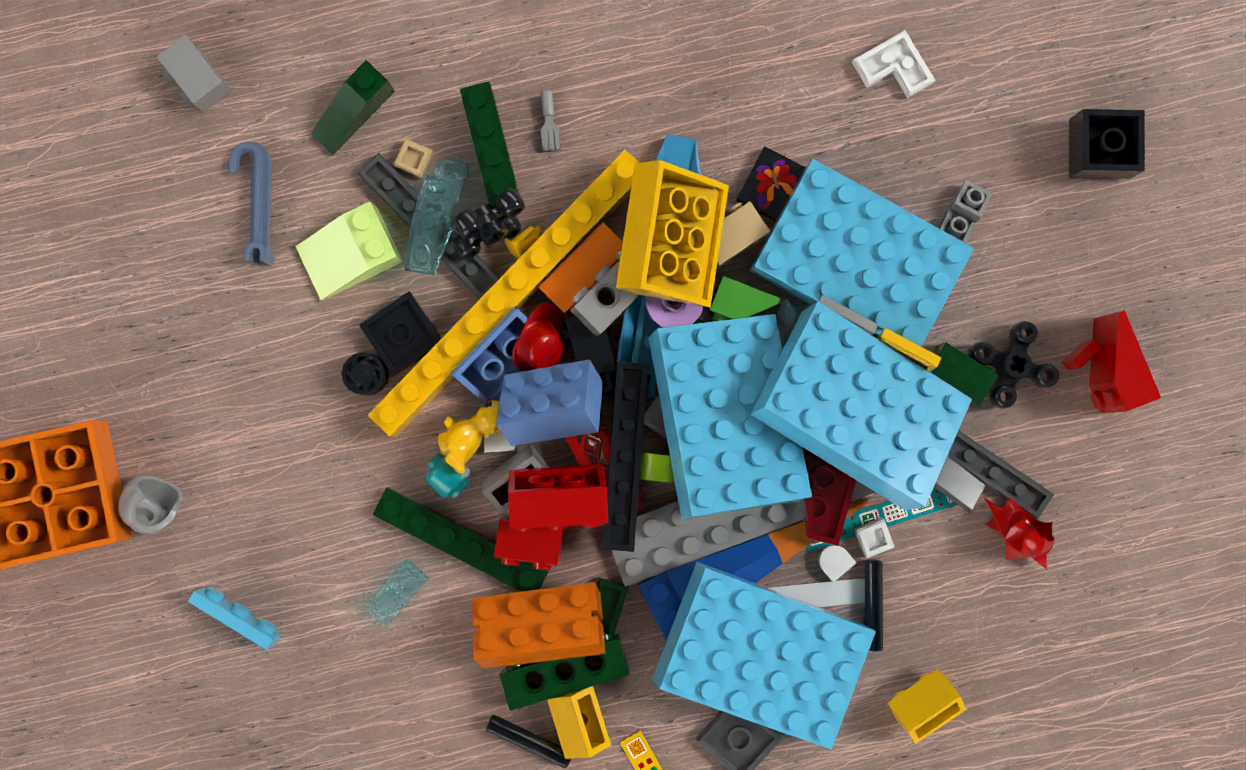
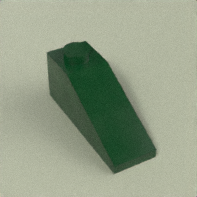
(352, 107)

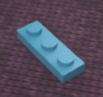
(236, 617)

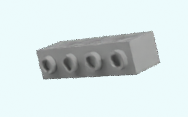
(591, 311)

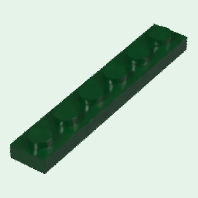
(455, 540)

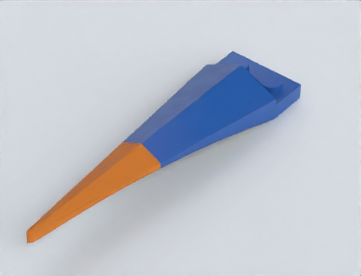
(746, 560)

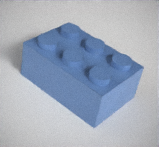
(550, 403)

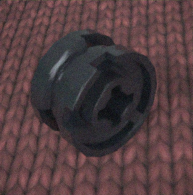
(365, 374)

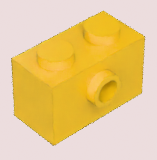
(926, 705)
(579, 723)

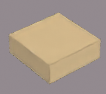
(413, 158)

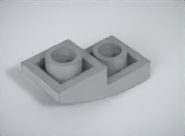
(965, 211)

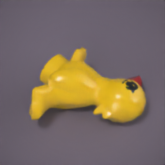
(465, 436)

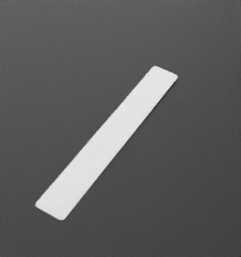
(827, 593)

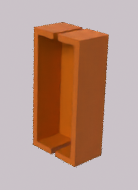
(538, 625)

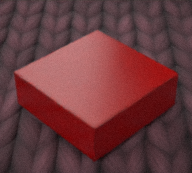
(1081, 355)

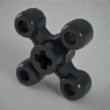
(488, 224)
(1024, 369)

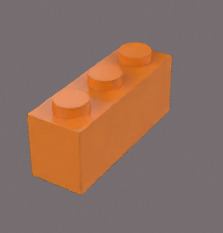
(581, 267)

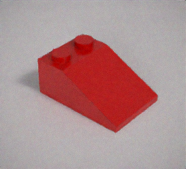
(1119, 370)

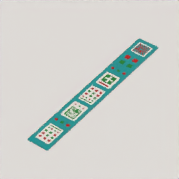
(890, 513)

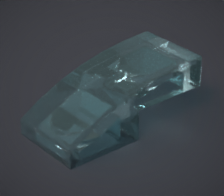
(396, 592)

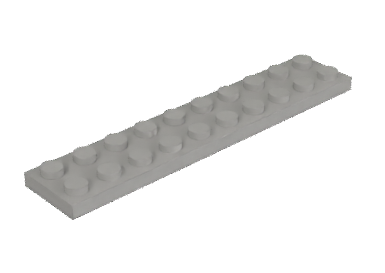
(668, 541)

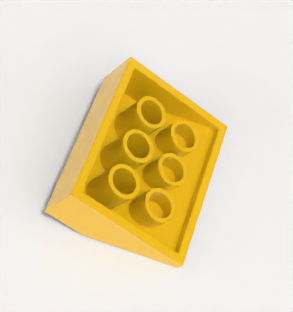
(672, 234)

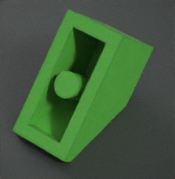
(739, 300)

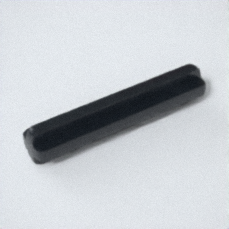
(874, 601)
(527, 741)

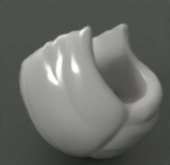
(149, 504)

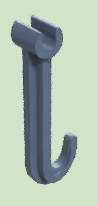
(260, 200)

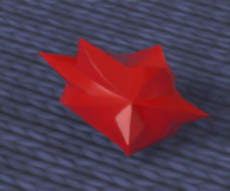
(1022, 532)

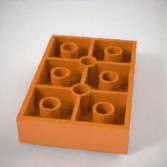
(59, 493)

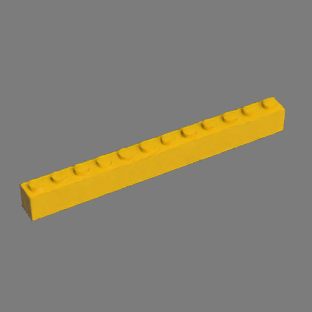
(511, 290)

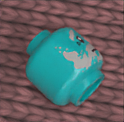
(444, 477)

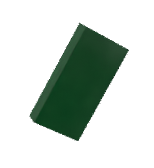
(612, 601)

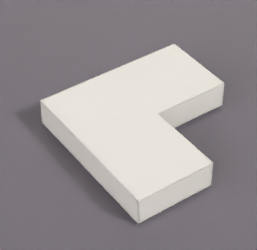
(895, 57)

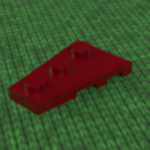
(829, 501)

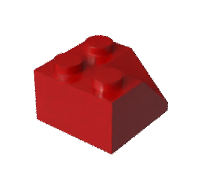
(538, 546)

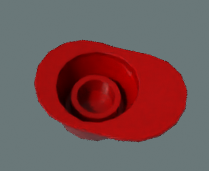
(540, 339)

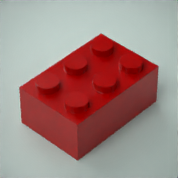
(557, 497)

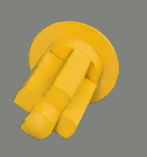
(523, 241)

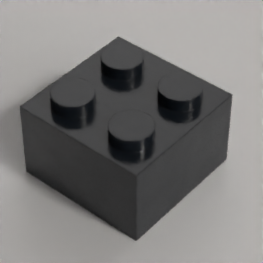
(1107, 144)

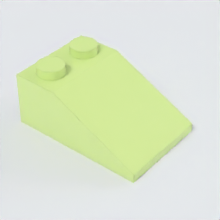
(348, 251)

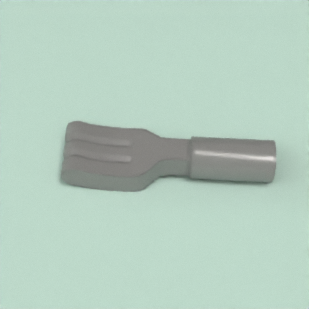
(549, 131)

